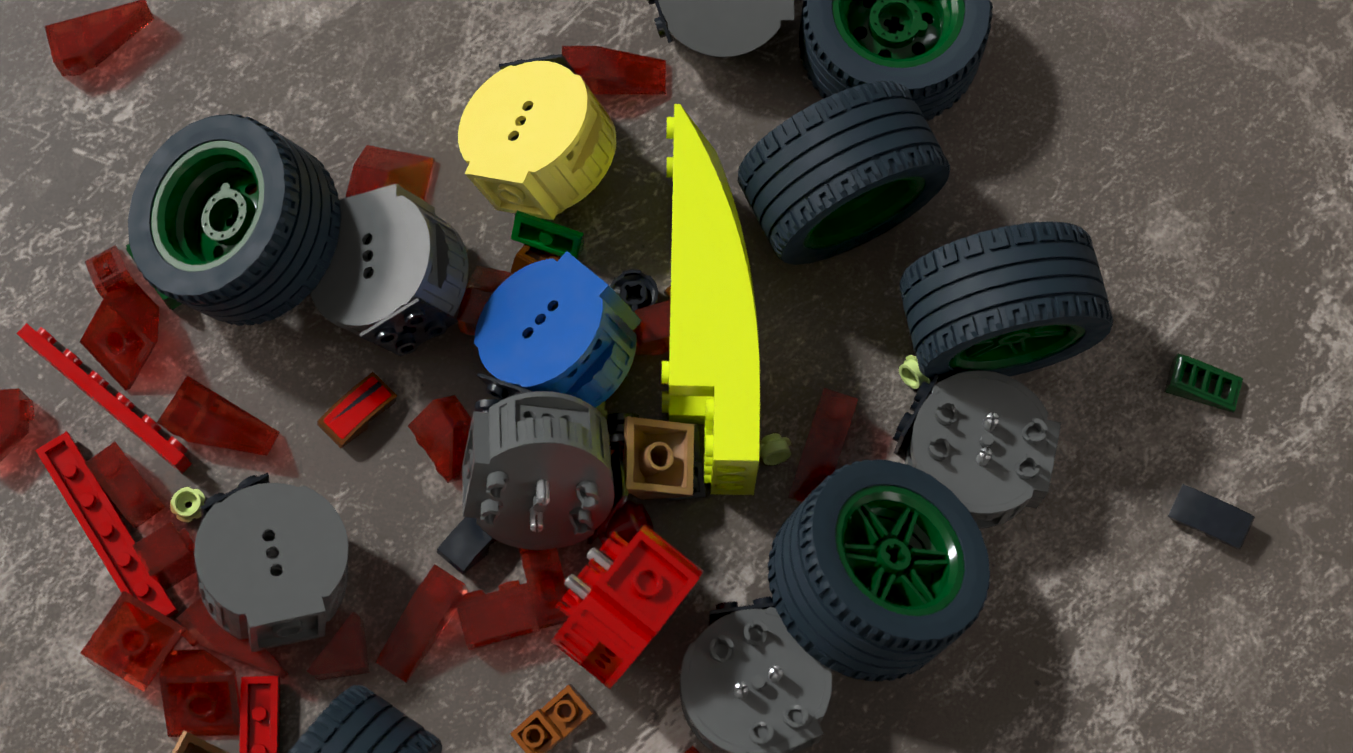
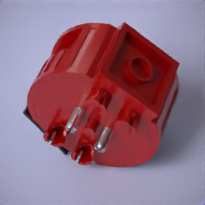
(622, 602)

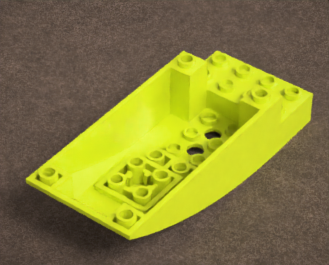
(712, 315)

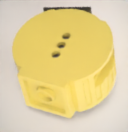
(536, 137)

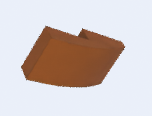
(552, 722)

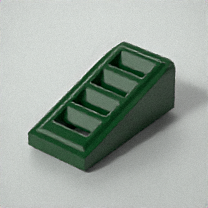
(1189, 391)

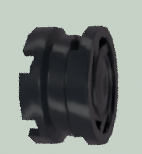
(636, 289)

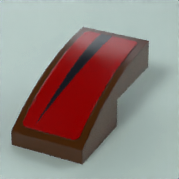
(356, 409)

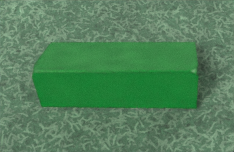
(546, 235)

